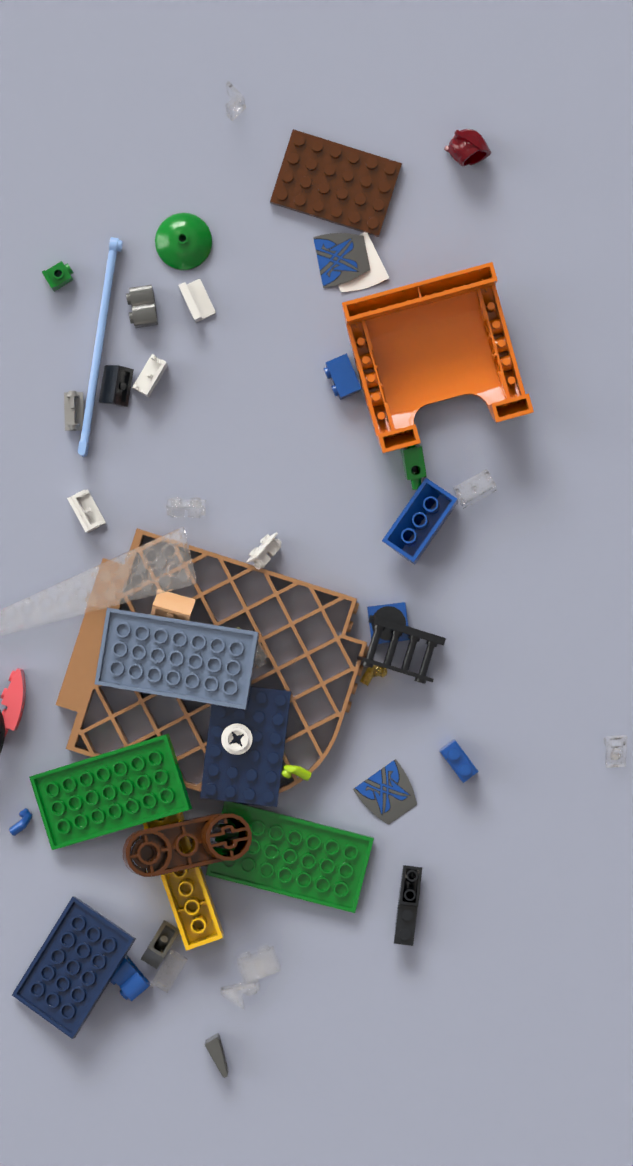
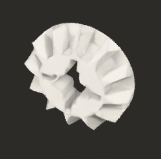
(236, 748)

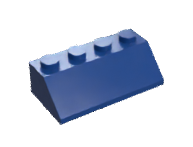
(420, 521)

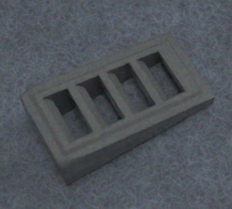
(216, 1051)

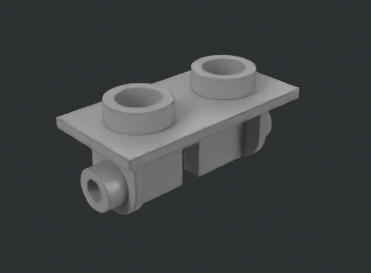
(73, 410)

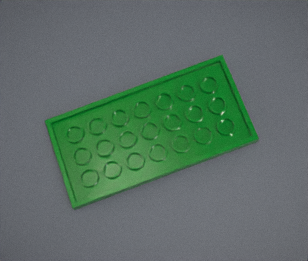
(110, 792)
(297, 858)

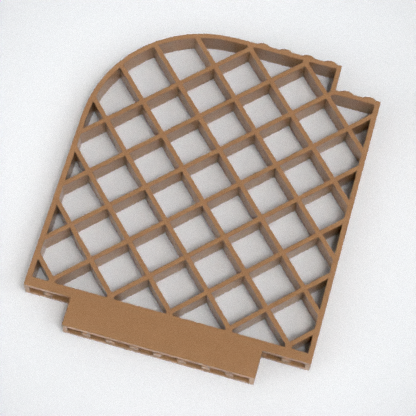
(81, 672)

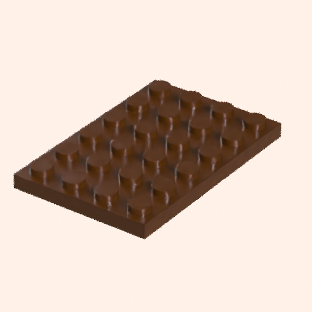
(335, 183)

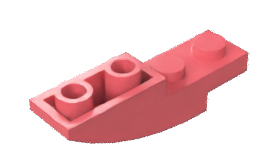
(14, 699)

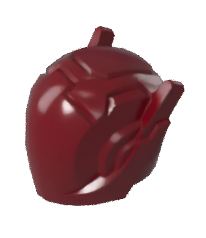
(468, 147)

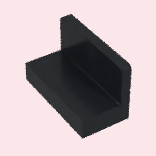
(116, 385)

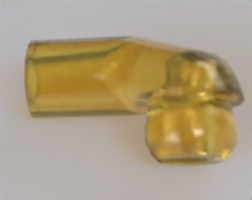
(373, 672)

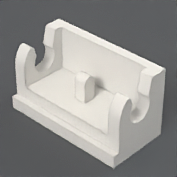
(150, 375)
(86, 510)

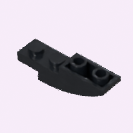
(407, 905)

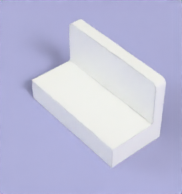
(197, 300)

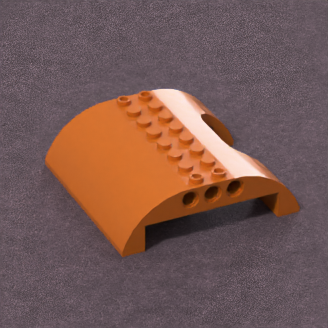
(433, 346)

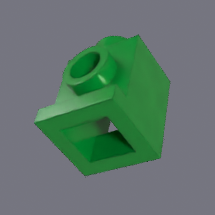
(58, 282)

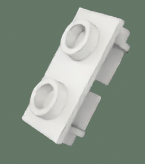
(268, 545)

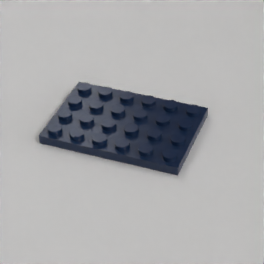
(257, 772)
(73, 967)

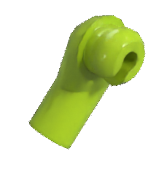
(297, 770)

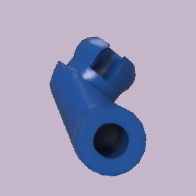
(22, 824)

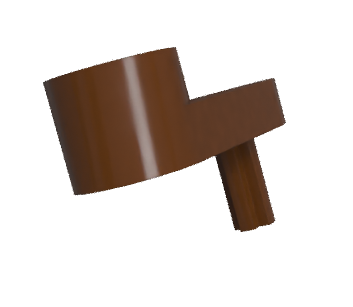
(160, 851)

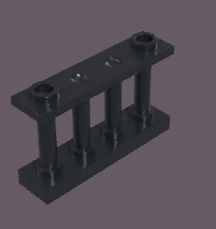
(397, 631)

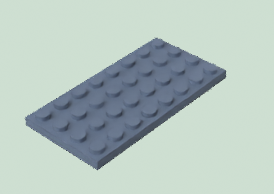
(177, 658)

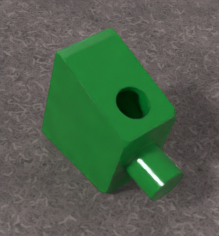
(412, 457)

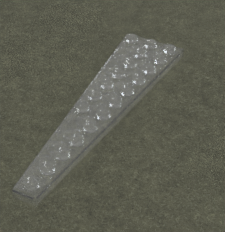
(137, 574)

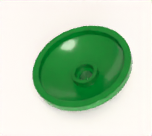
(184, 254)

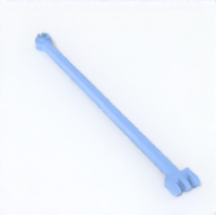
(114, 246)

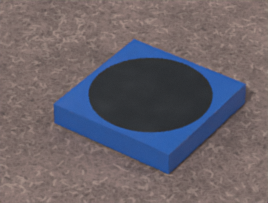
(393, 612)

